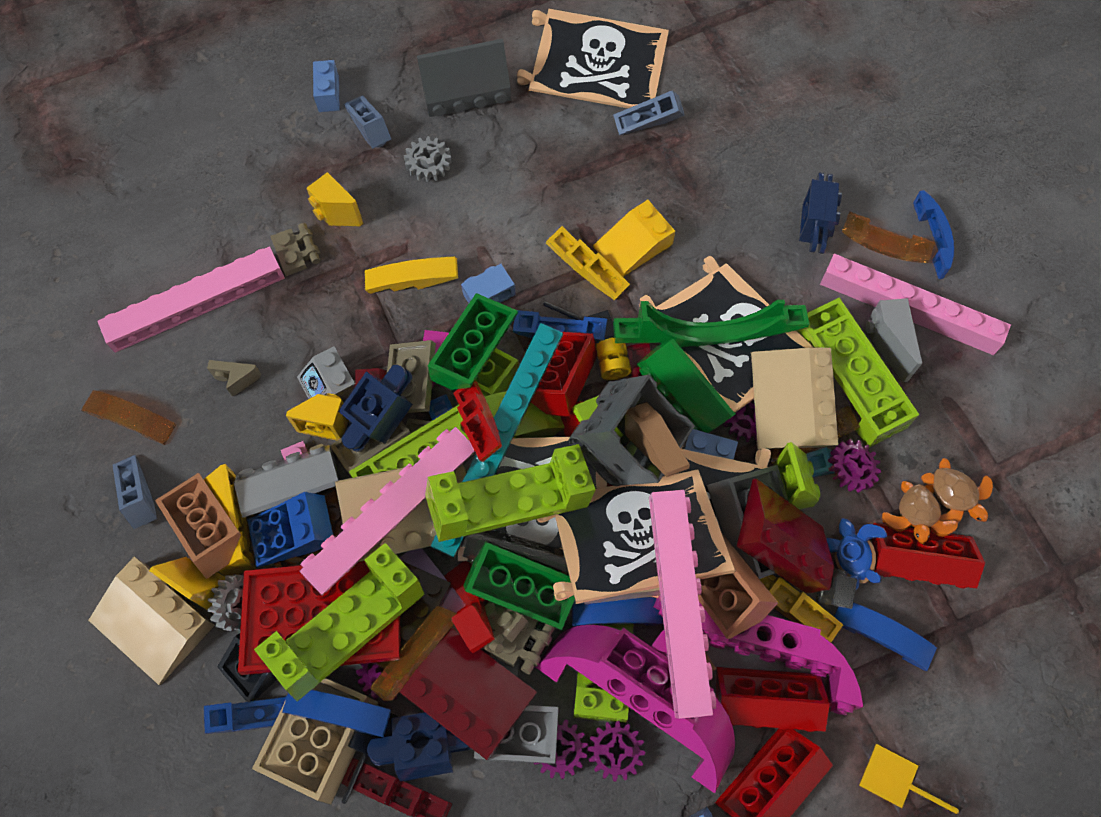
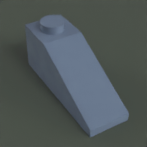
(649, 113)
(368, 121)
(133, 493)

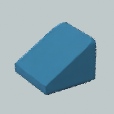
(820, 461)

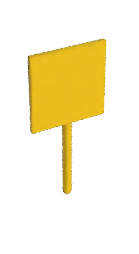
(892, 777)

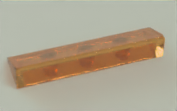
(413, 653)

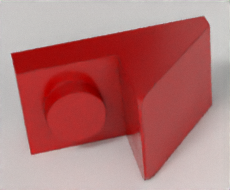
(474, 625)

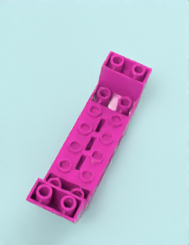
(805, 650)
(641, 681)

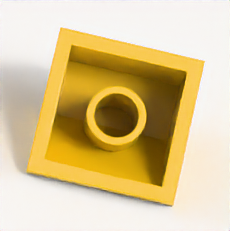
(333, 203)
(319, 417)

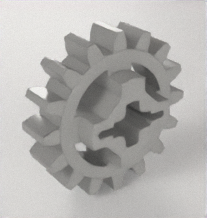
(427, 159)
(227, 603)

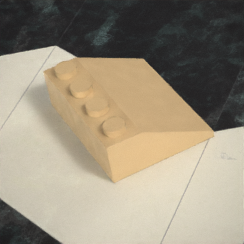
(794, 398)
(412, 533)
(149, 620)
(309, 752)

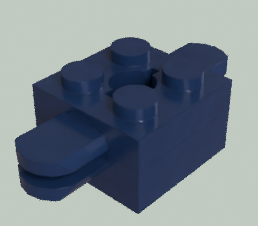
(820, 212)
(365, 403)
(414, 755)

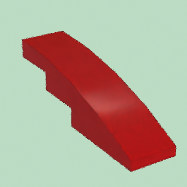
(478, 421)

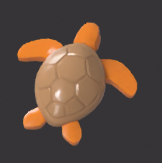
(959, 492)
(921, 511)

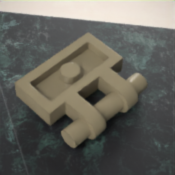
(288, 251)
(505, 625)
(515, 650)

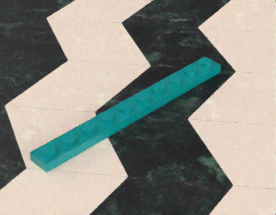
(511, 412)

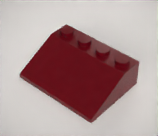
(785, 540)
(468, 694)

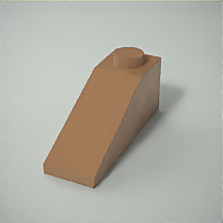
(653, 438)

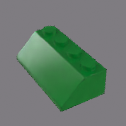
(470, 343)
(685, 386)
(518, 585)

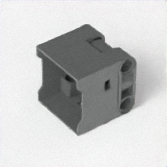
(602, 444)

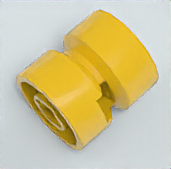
(613, 359)

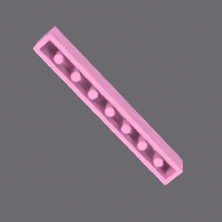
(190, 299)
(926, 307)
(385, 513)
(680, 605)

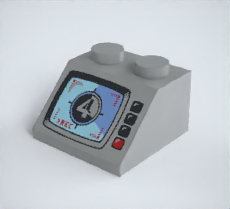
(326, 375)

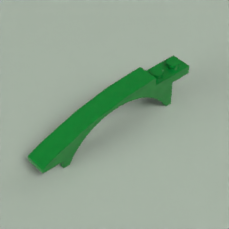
(657, 327)

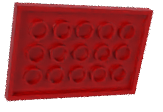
(286, 601)

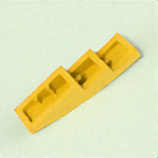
(587, 263)
(411, 273)
(801, 608)

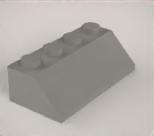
(285, 479)

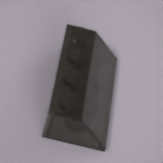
(535, 551)

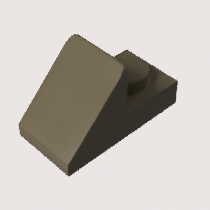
(237, 374)

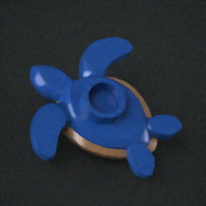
(856, 552)

